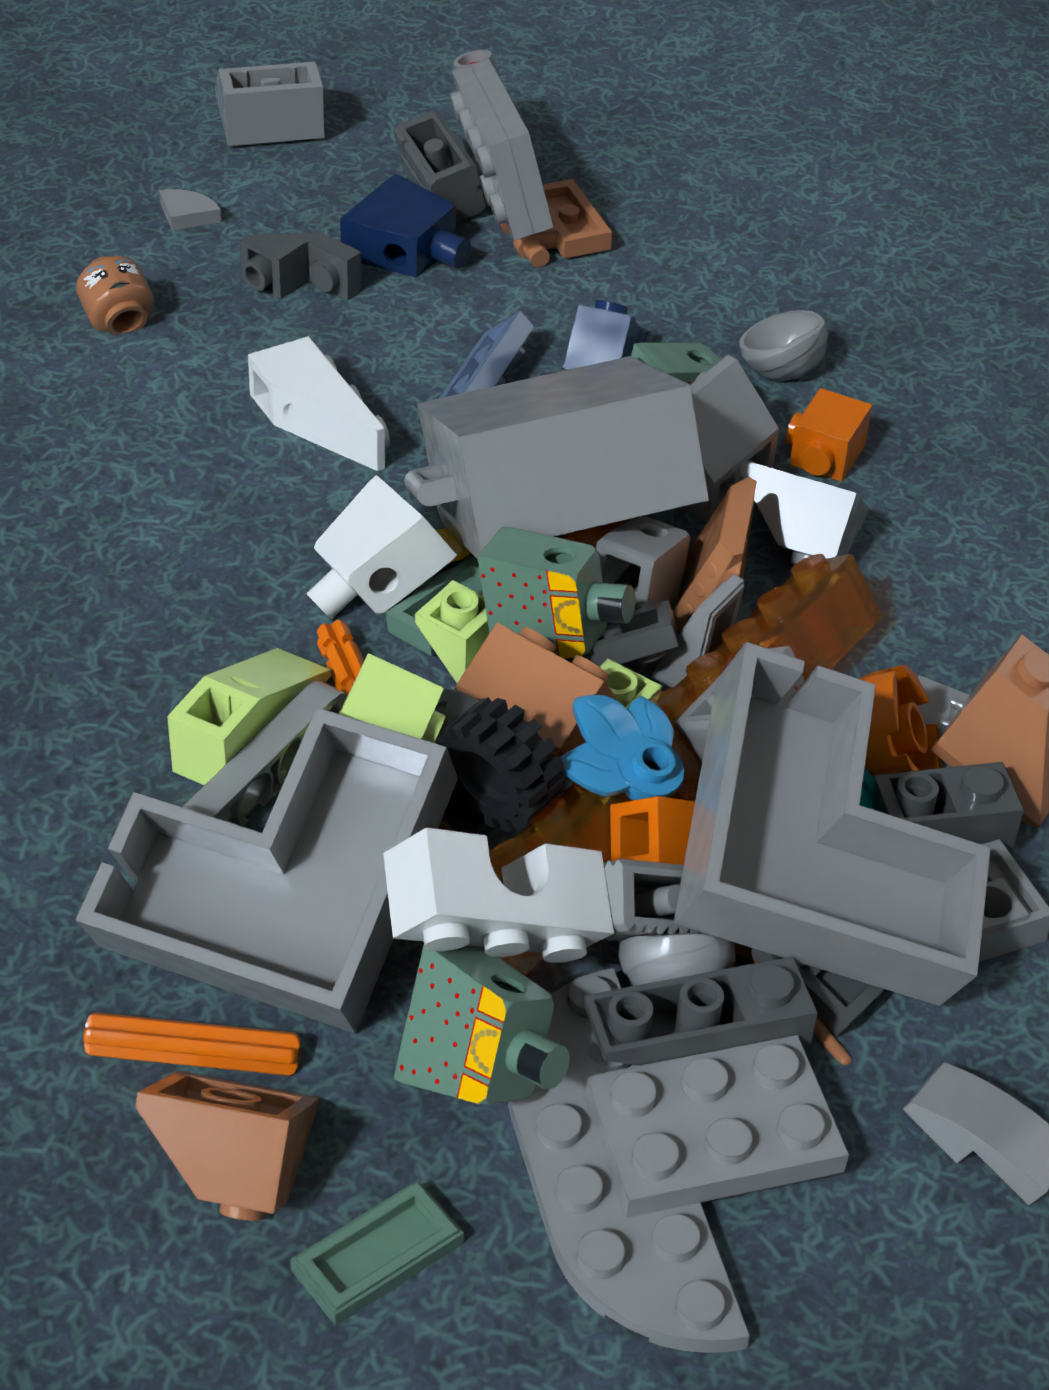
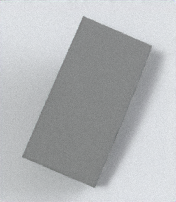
(976, 1116)

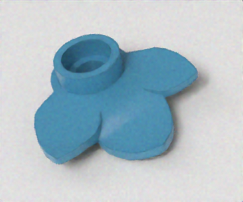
(620, 748)

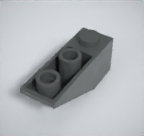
(702, 1013)

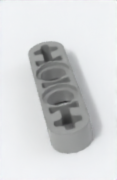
(264, 762)

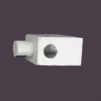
(377, 552)

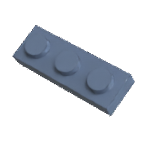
(491, 356)

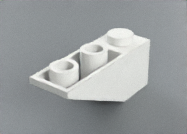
(312, 400)

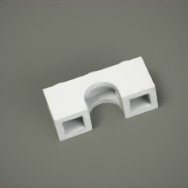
(451, 897)

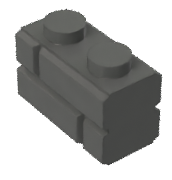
(439, 163)

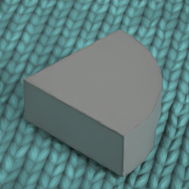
(188, 208)

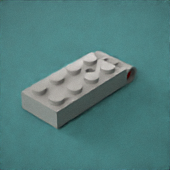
(499, 146)

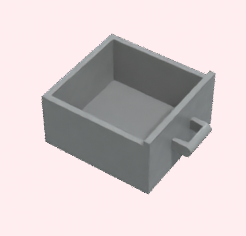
(560, 452)

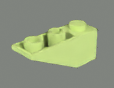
(232, 708)

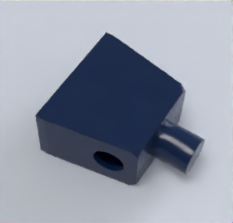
(404, 229)

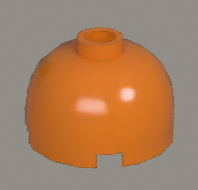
(897, 729)

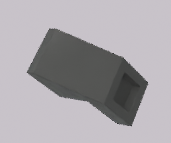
(297, 258)

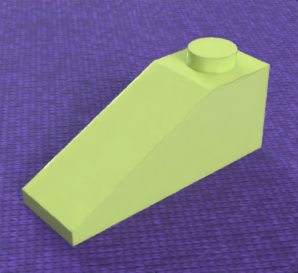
(394, 700)

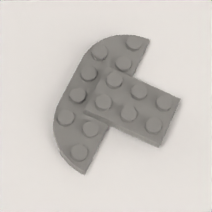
(635, 1150)

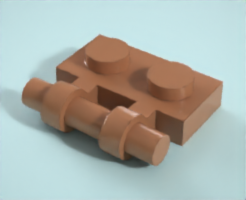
(576, 227)

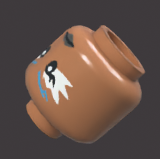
(115, 294)

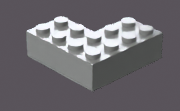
(796, 862)
(283, 910)

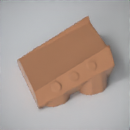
(718, 549)

